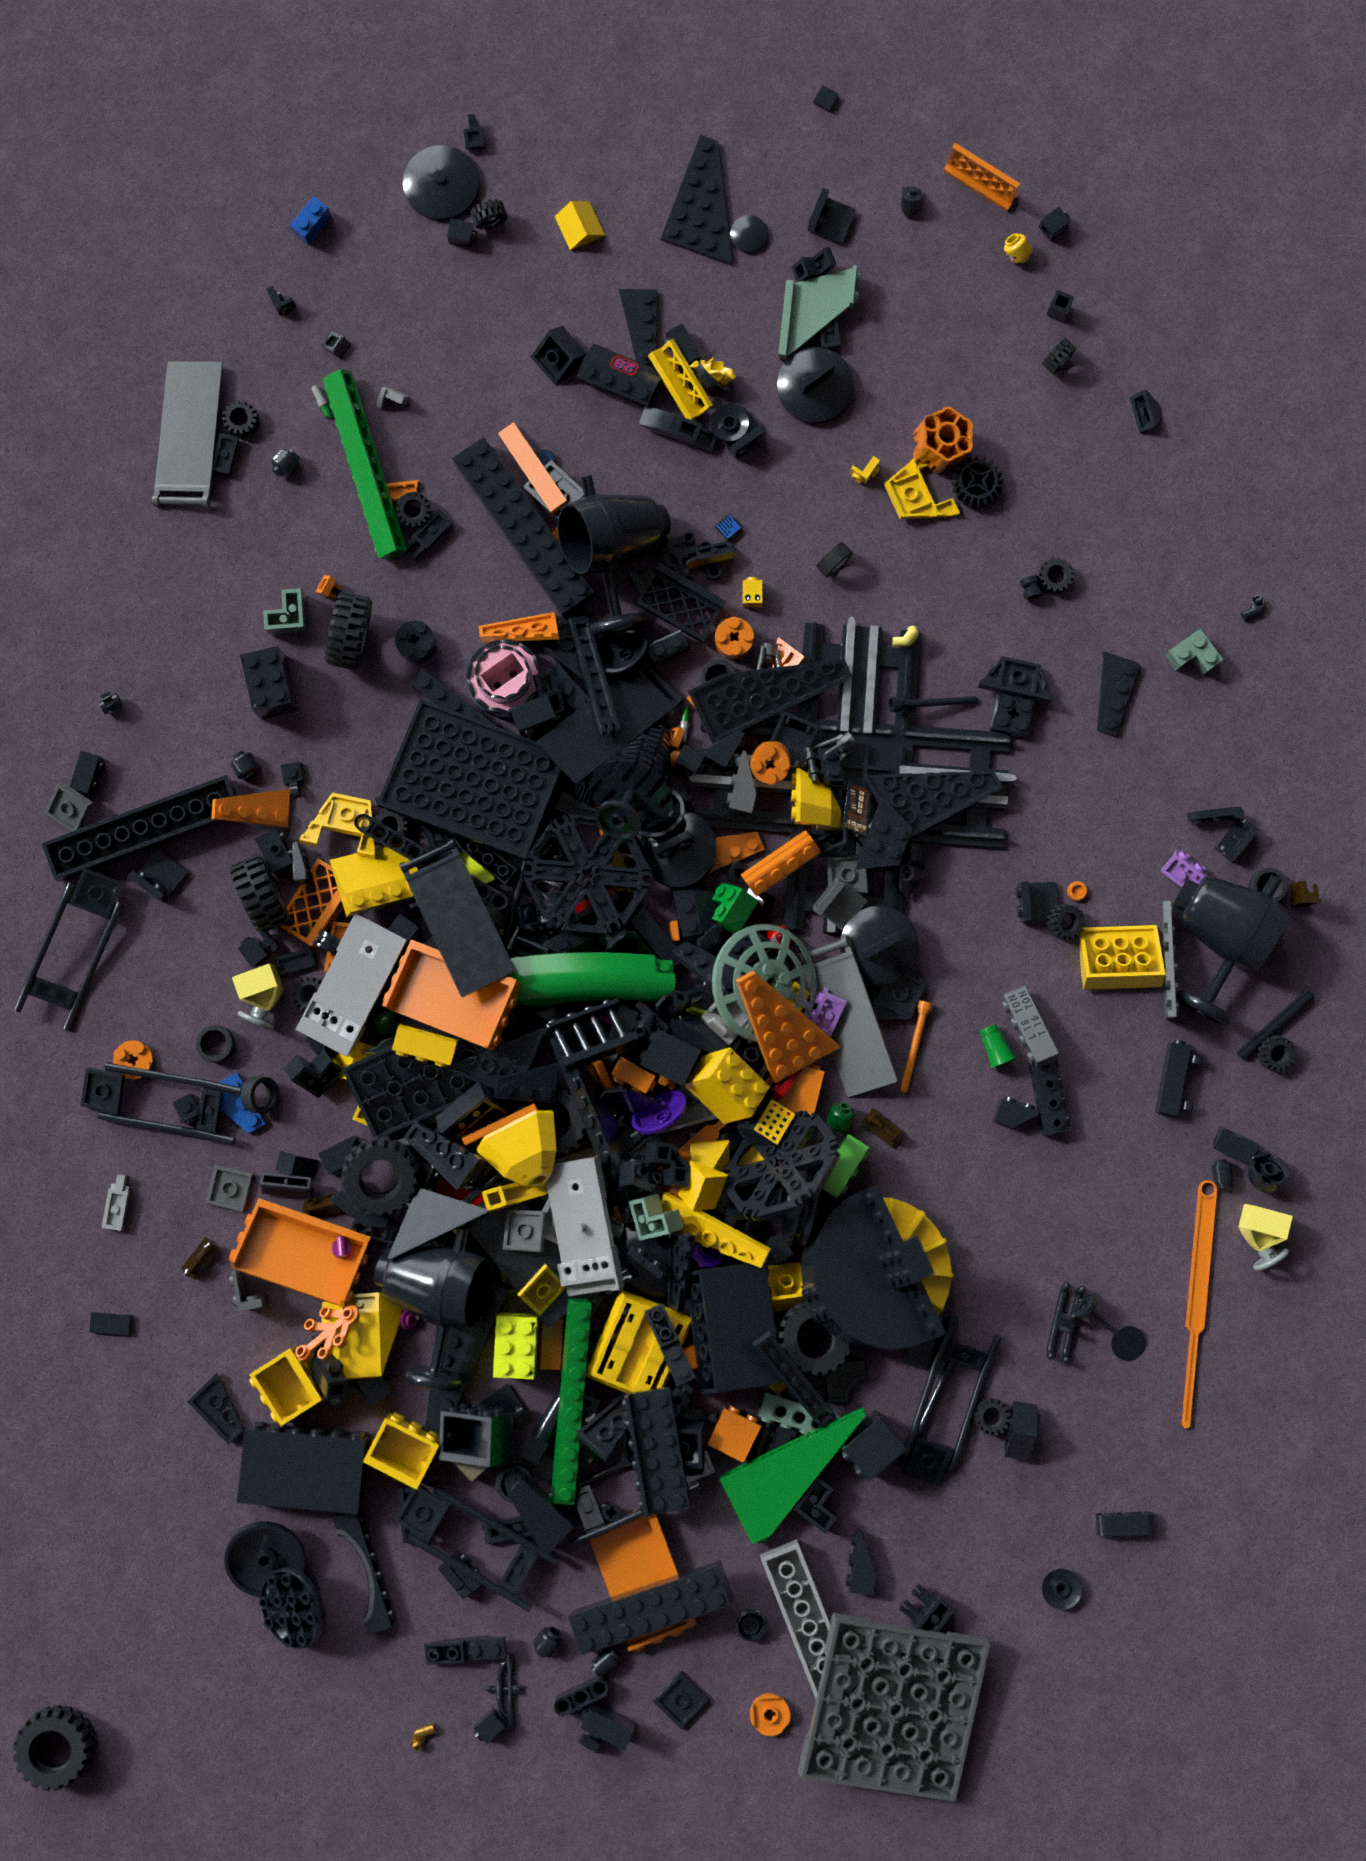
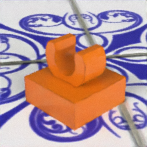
(326, 585)

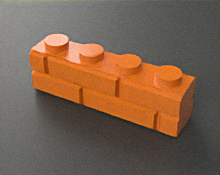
(780, 863)

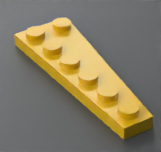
(716, 1234)

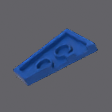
(236, 1111)

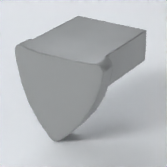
(387, 392)

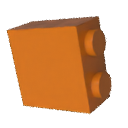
(634, 1075)
(734, 1433)

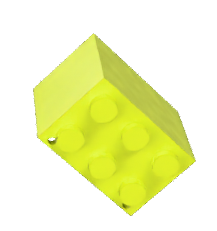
(516, 1345)

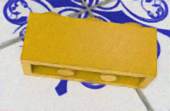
(424, 1045)

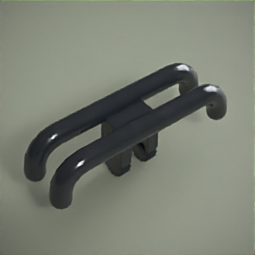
(1063, 1322)

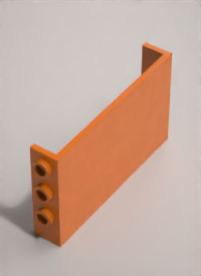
(429, 995)
(298, 1253)
(634, 1558)

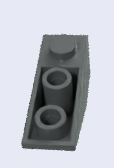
(744, 791)

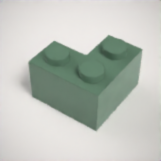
(291, 617)
(1197, 649)
(651, 1219)

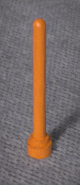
(924, 1009)

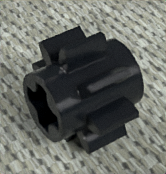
(110, 703)

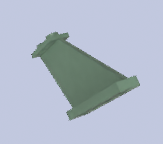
(813, 305)

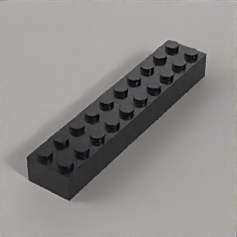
(522, 527)
(136, 830)

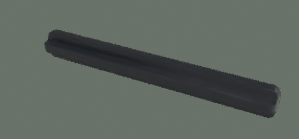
(1275, 1024)

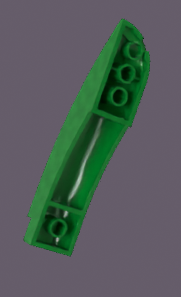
(591, 977)

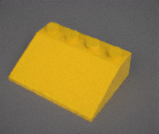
(371, 882)
(1121, 957)

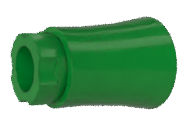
(996, 1046)

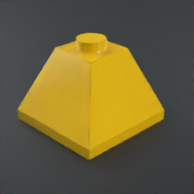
(711, 1154)
(785, 1285)

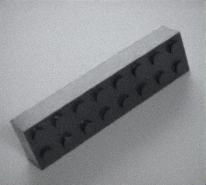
(651, 1607)

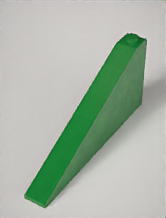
(775, 1481)

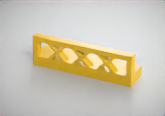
(678, 383)

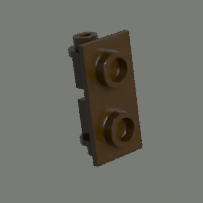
(882, 1127)
(314, 1207)
(200, 1259)

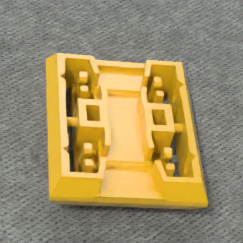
(633, 1346)

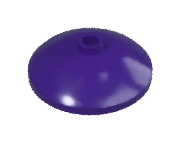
(661, 1114)

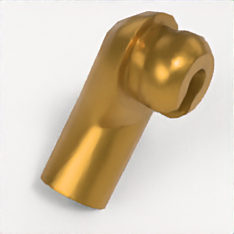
(420, 1734)

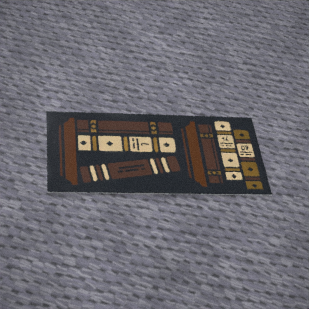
(857, 808)

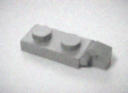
(116, 1204)

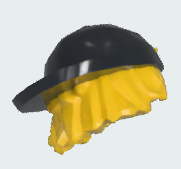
(714, 375)

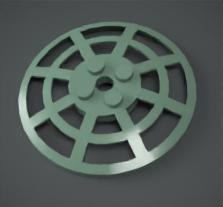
(766, 969)

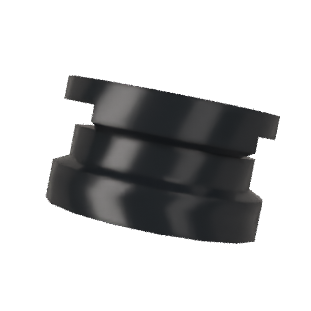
(327, 941)

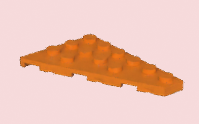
(782, 1031)

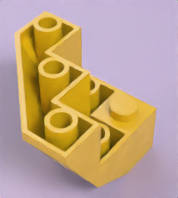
(814, 803)
(523, 1148)

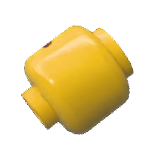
(1018, 248)

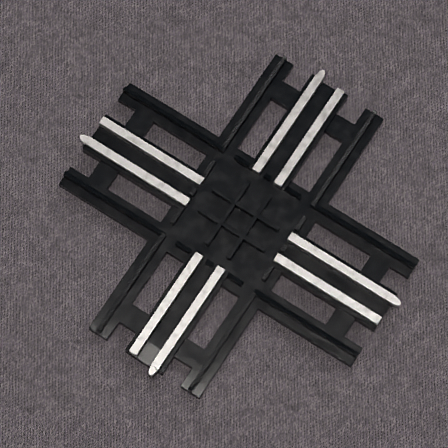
(877, 751)

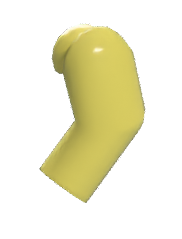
(908, 639)

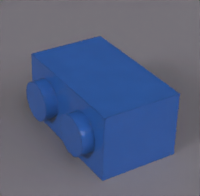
(310, 220)

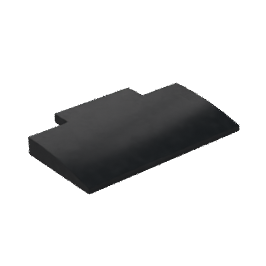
(403, 1090)

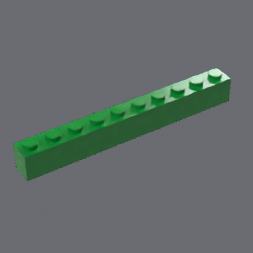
(364, 464)
(571, 1401)

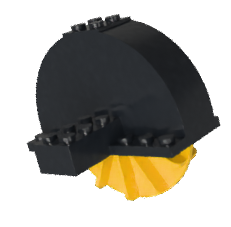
(876, 1273)

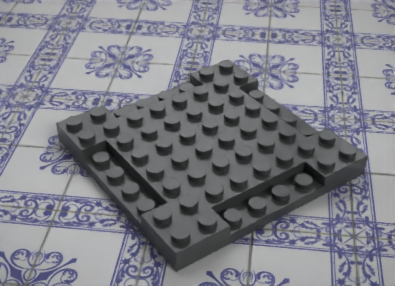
(894, 1708)

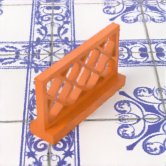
(980, 178)
(328, 914)

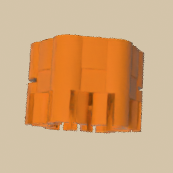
(931, 447)

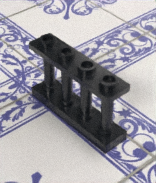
(589, 1053)

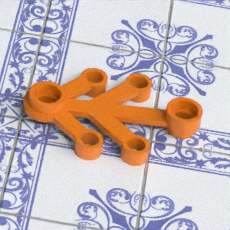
(346, 1318)

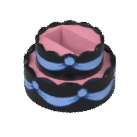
(493, 665)

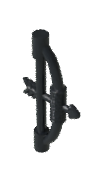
(510, 1715)

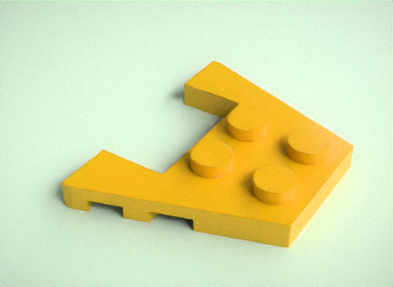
(912, 496)
(339, 816)

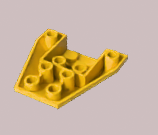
(370, 1338)

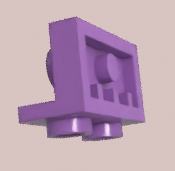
(1181, 868)
(827, 1011)

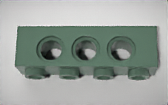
(772, 1401)

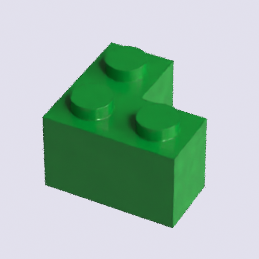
(734, 907)

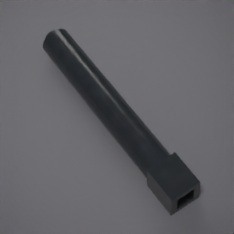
(547, 1425)

